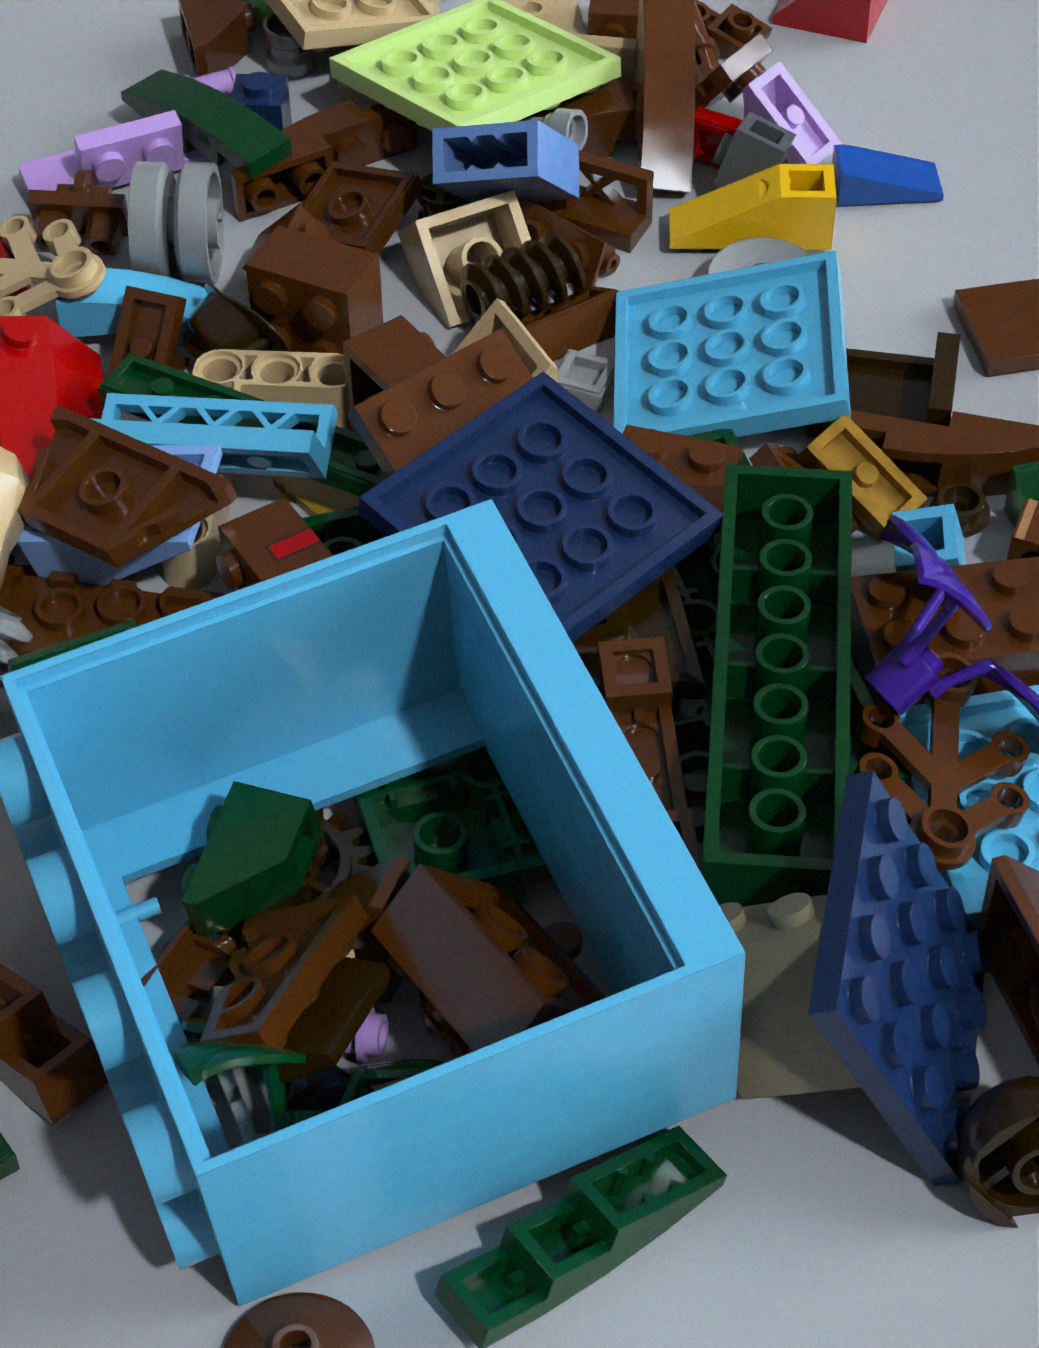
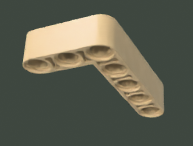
(270, 377)

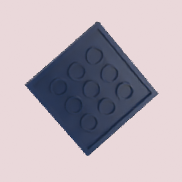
(572, 490)
(900, 978)

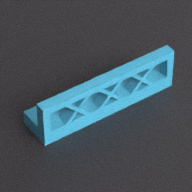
(246, 450)

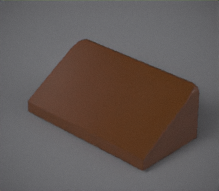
(575, 322)

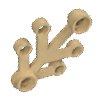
(71, 274)

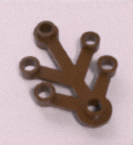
(940, 823)

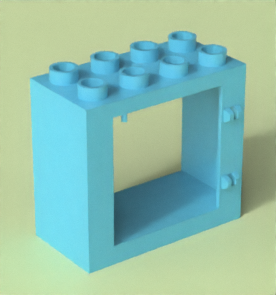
(322, 695)

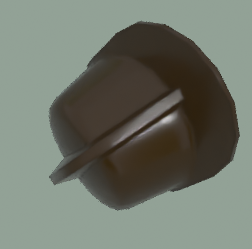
(228, 324)

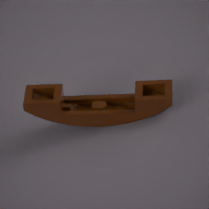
(639, 695)

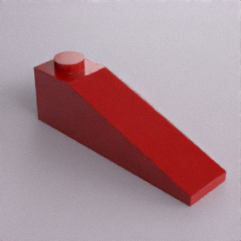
(38, 372)

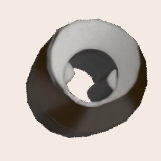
(523, 276)

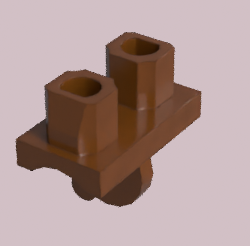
(89, 207)

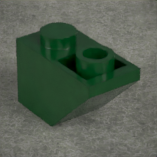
(252, 857)

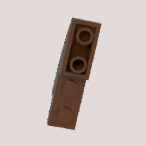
(333, 134)
(968, 450)

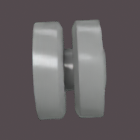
(176, 220)

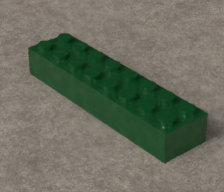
(779, 684)

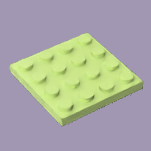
(475, 67)

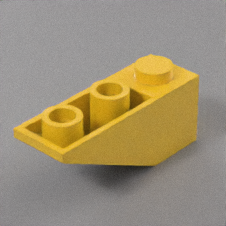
(777, 203)

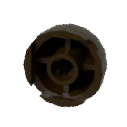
(1002, 1150)

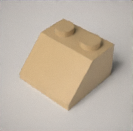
(449, 240)

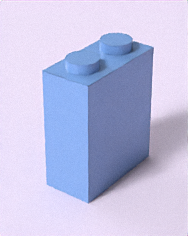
(506, 157)

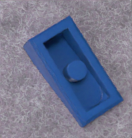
(882, 178)

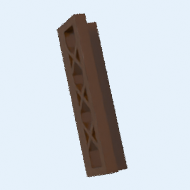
(602, 208)

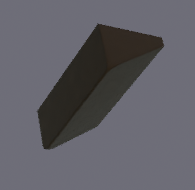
(335, 1016)

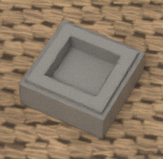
(587, 378)

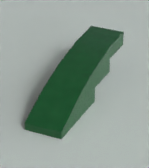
(211, 121)
(580, 1238)

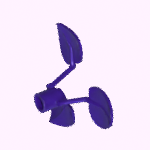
(912, 665)

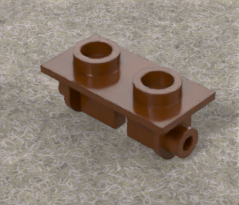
(594, 253)
(195, 966)

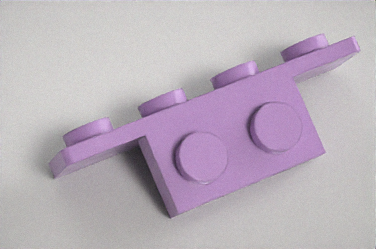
(113, 153)

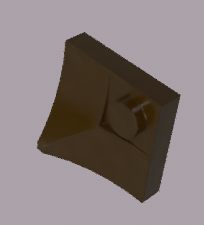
(648, 614)

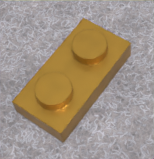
(876, 481)

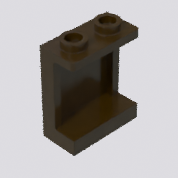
(903, 384)

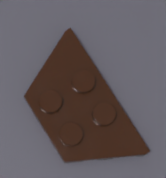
(115, 491)

